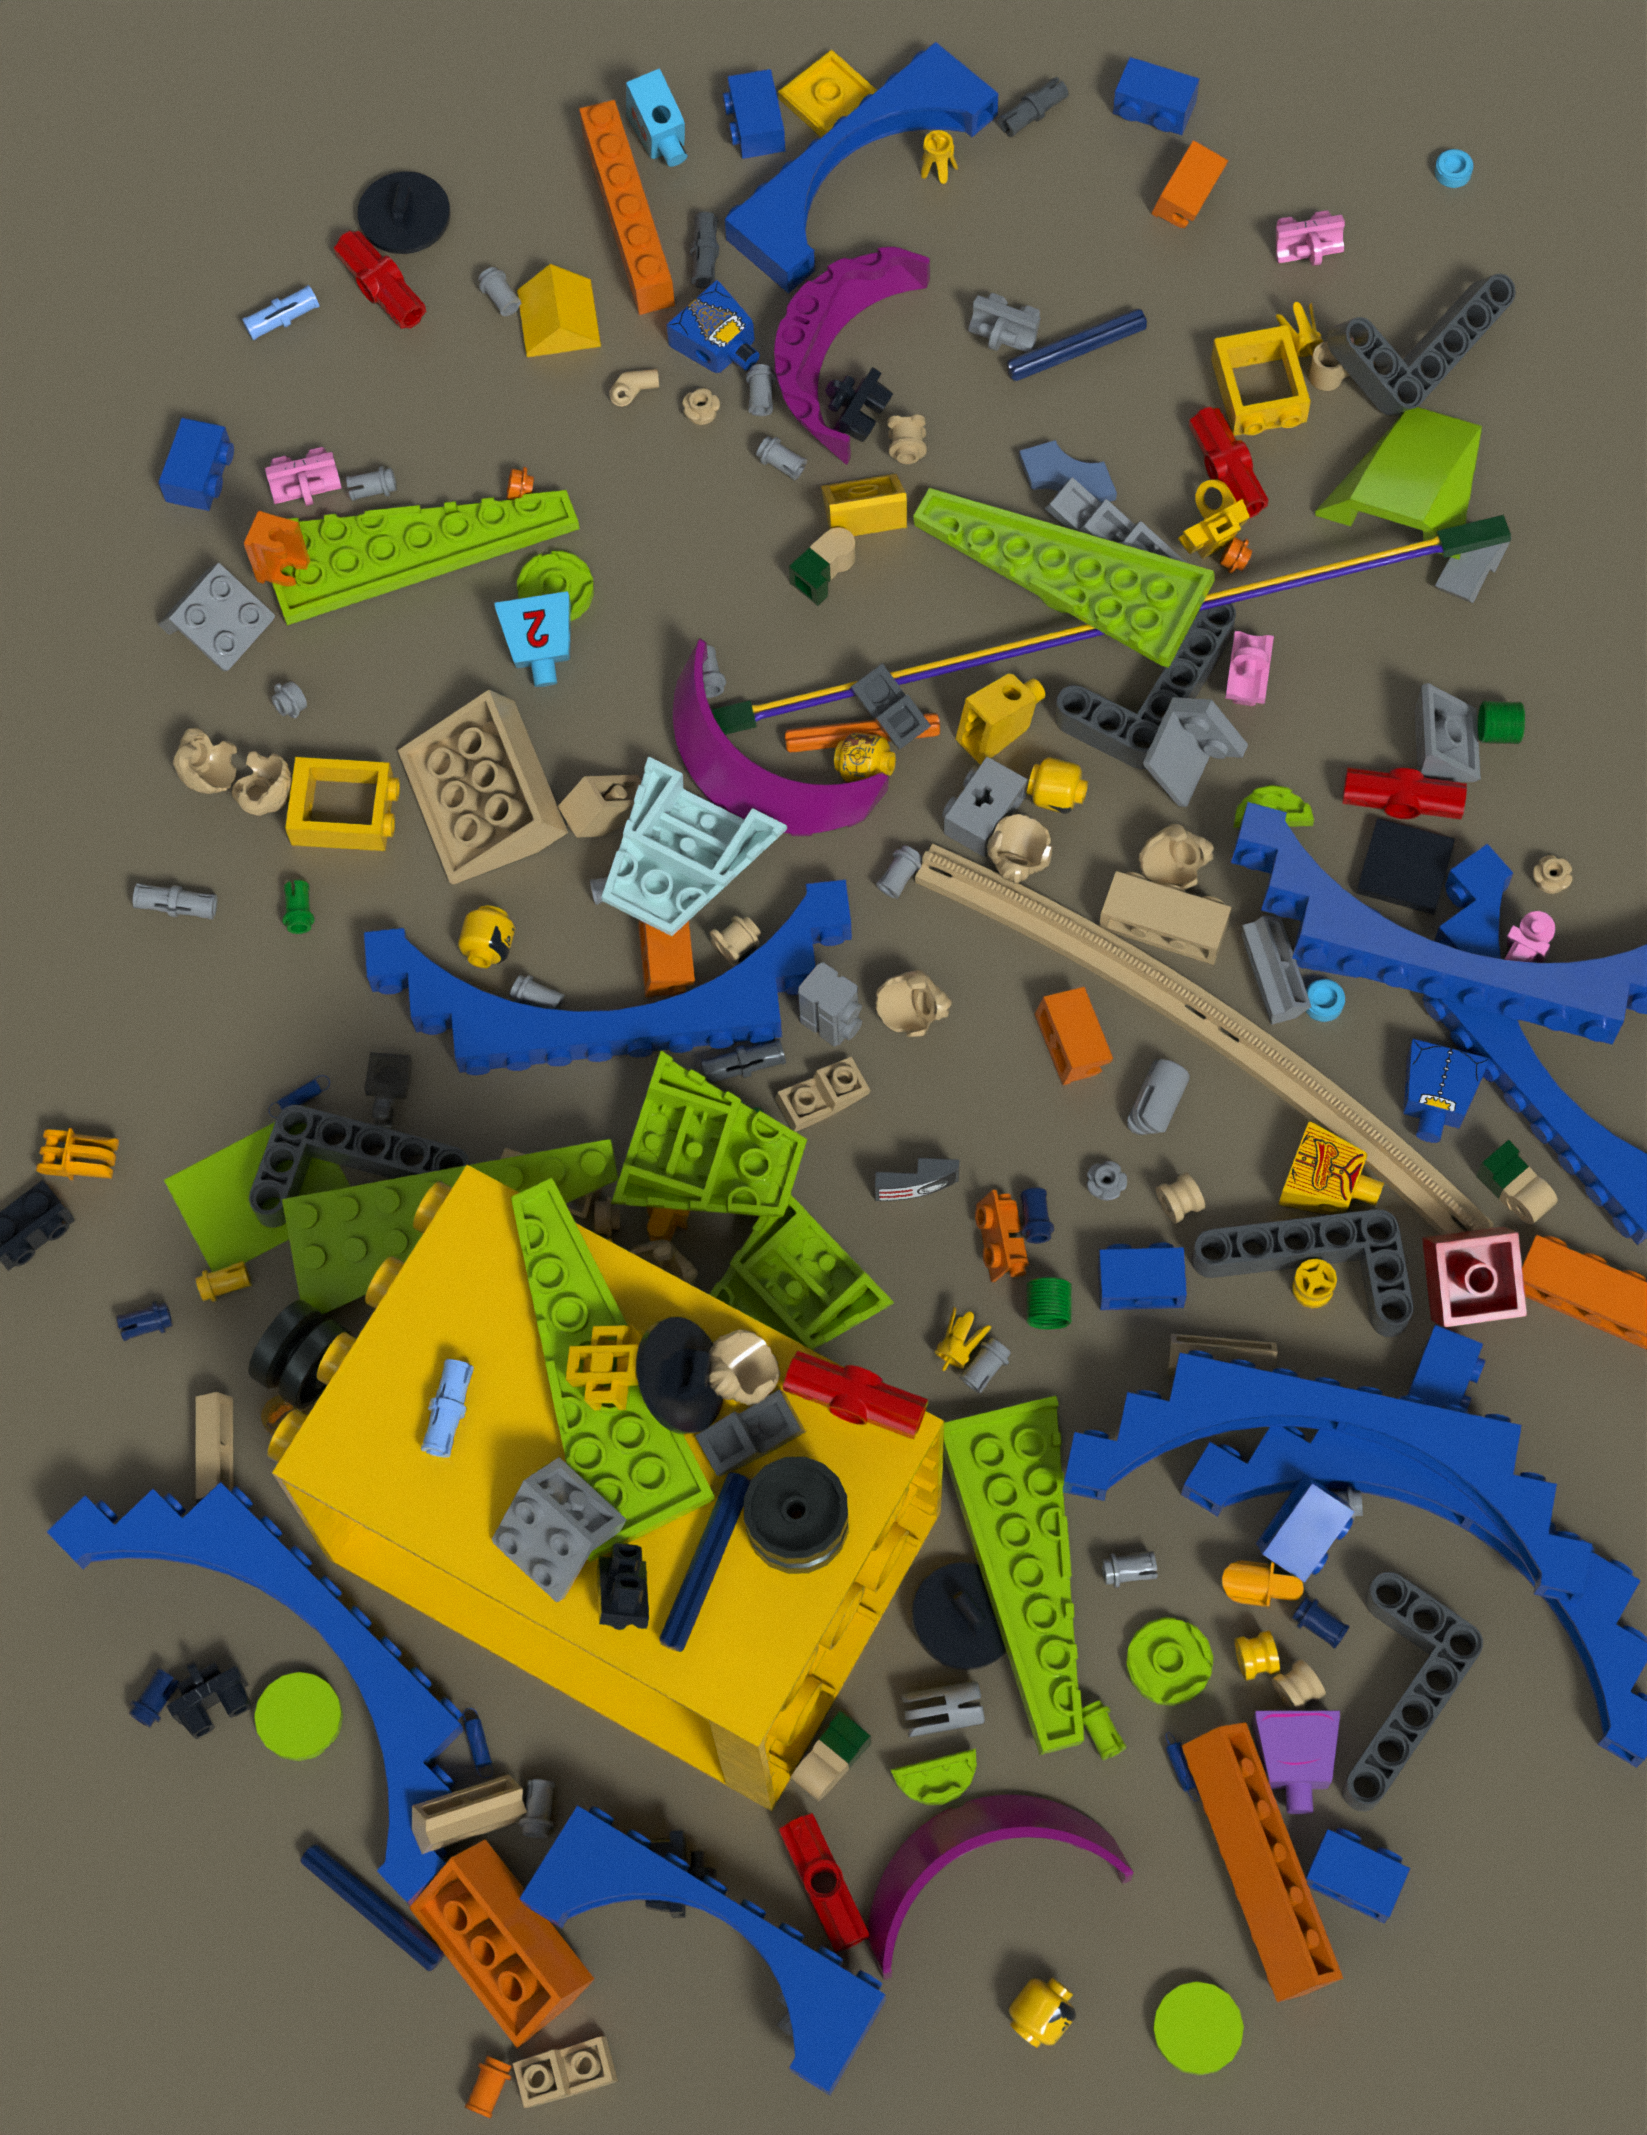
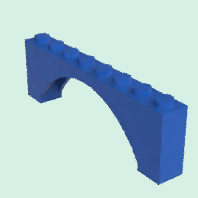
(925, 95)
(602, 1866)

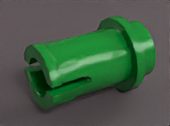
(298, 915)

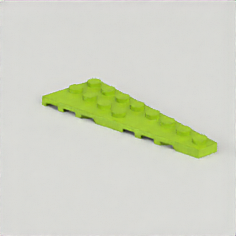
(406, 545)
(1109, 585)
(350, 1231)
(618, 1452)
(1014, 1511)

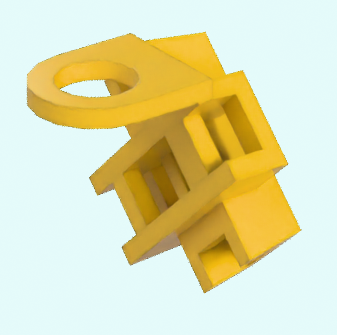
(1218, 524)
(599, 1363)

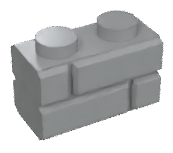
(829, 1005)

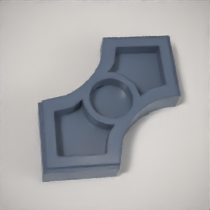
(1051, 468)

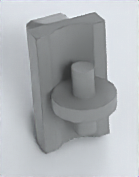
(1005, 324)

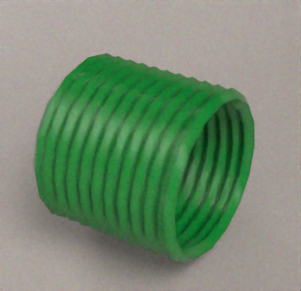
(1501, 722)
(1048, 1303)

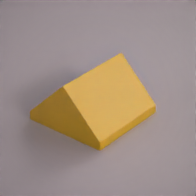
(558, 312)
(866, 505)

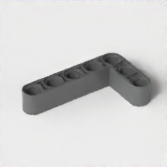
(1429, 352)
(1145, 724)
(349, 1153)
(1313, 1234)
(1419, 1694)

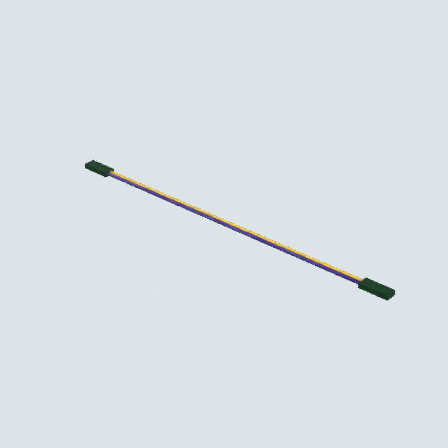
(1450, 540)

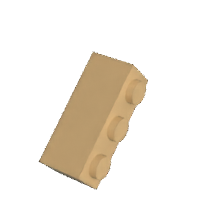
(1165, 916)

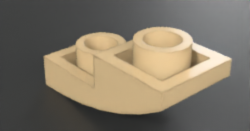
(823, 1095)
(565, 2072)

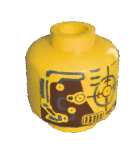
(863, 757)

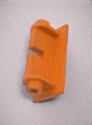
(996, 1218)

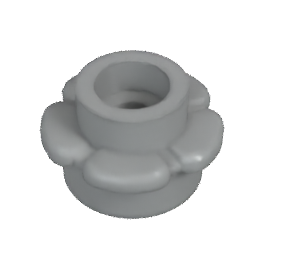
(289, 699)
(1103, 1190)

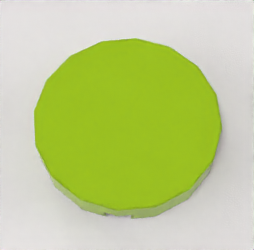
(558, 574)
(1169, 1661)
(298, 1716)
(1198, 2028)

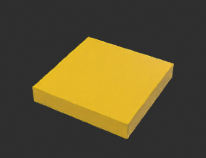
(825, 92)

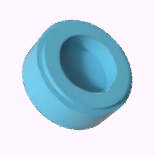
(1453, 168)
(1325, 999)

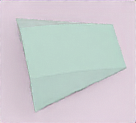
(680, 851)

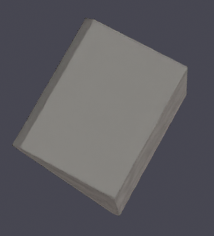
(1446, 737)

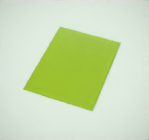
(217, 1204)

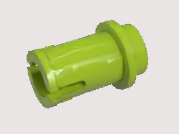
(1102, 1730)

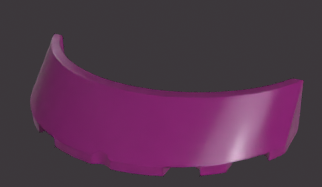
(821, 312)
(740, 784)
(963, 1830)

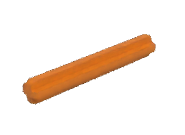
(830, 735)

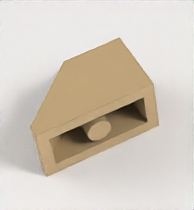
(599, 804)

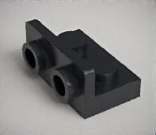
(31, 1223)

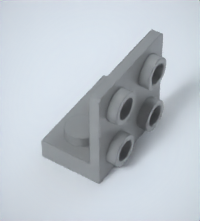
(218, 617)
(1185, 741)
(555, 1527)

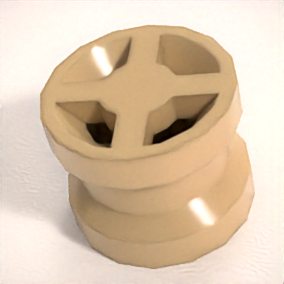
(1180, 1197)
(1298, 1686)

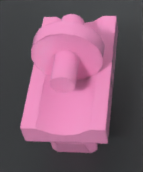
(1309, 238)
(303, 477)
(1249, 668)
(1531, 939)

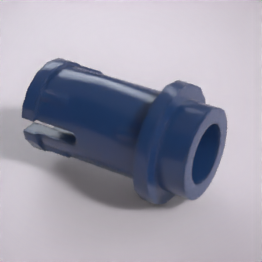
(1036, 1217)
(146, 1321)
(1320, 1622)
(153, 1698)

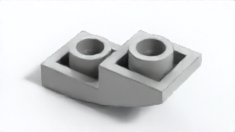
(1466, 576)

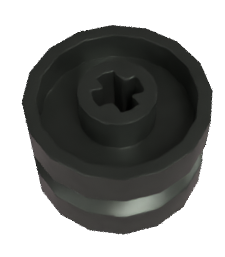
(292, 1353)
(800, 1543)

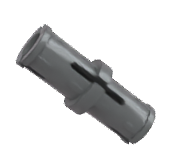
(1033, 107)
(704, 249)
(743, 1061)

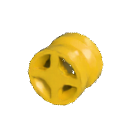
(1317, 1274)
(1257, 1655)

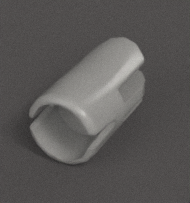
(1158, 1097)
(958, 1716)

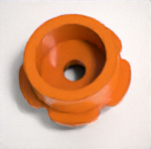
(519, 483)
(1236, 555)

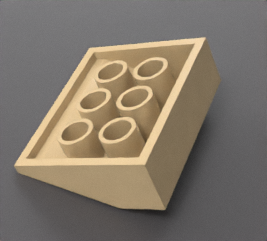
(482, 788)

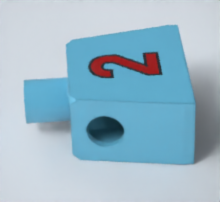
(656, 117)
(538, 633)

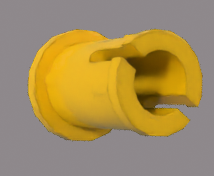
(223, 1281)

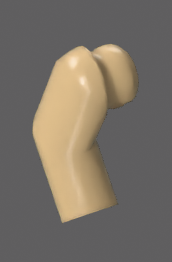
(630, 384)

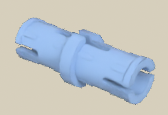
(302, 301)
(447, 1408)

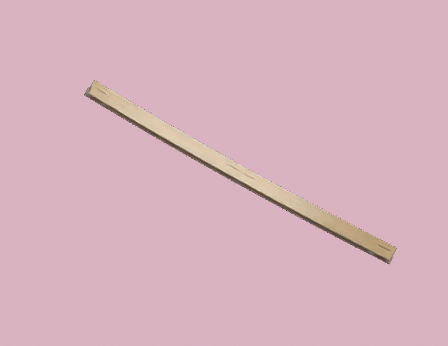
(1170, 992)

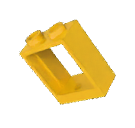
(1253, 349)
(309, 833)

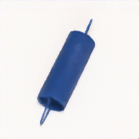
(300, 1095)
(478, 1743)
(1180, 1766)

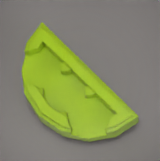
(1280, 799)
(937, 1779)

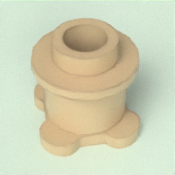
(907, 438)
(736, 939)

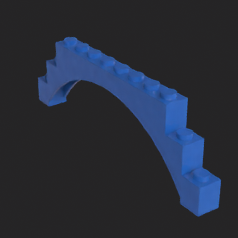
(1349, 937)
(514, 1035)
(1604, 1163)
(1461, 1447)
(1337, 1460)
(232, 1541)

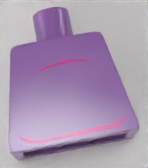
(1297, 1752)

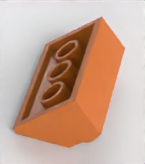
(498, 1944)

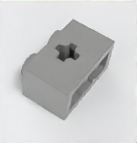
(988, 797)

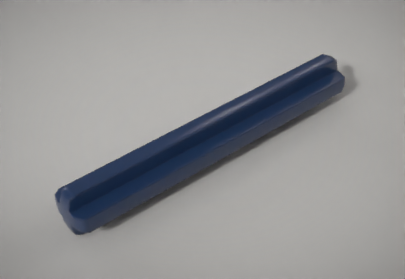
(1076, 344)
(705, 1562)
(372, 1907)

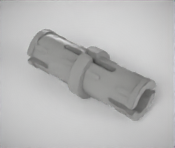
(175, 901)

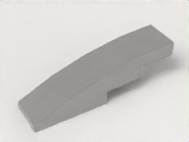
(1084, 513)

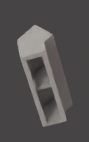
(1275, 969)

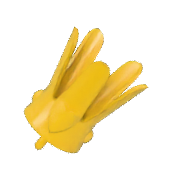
(938, 148)
(1308, 337)
(952, 1347)

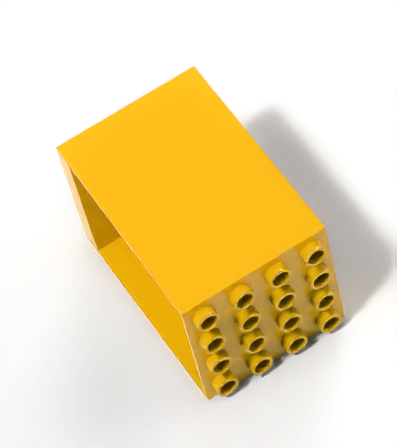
(422, 1525)

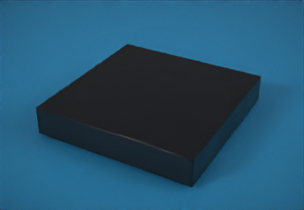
(1405, 866)

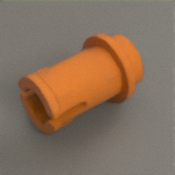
(488, 2086)

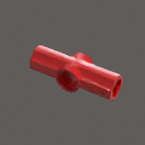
(380, 279)
(1228, 459)
(1404, 793)
(855, 1394)
(834, 1909)

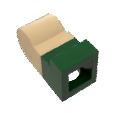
(821, 562)
(1516, 1184)
(831, 1756)

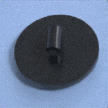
(404, 212)
(674, 1375)
(956, 1618)

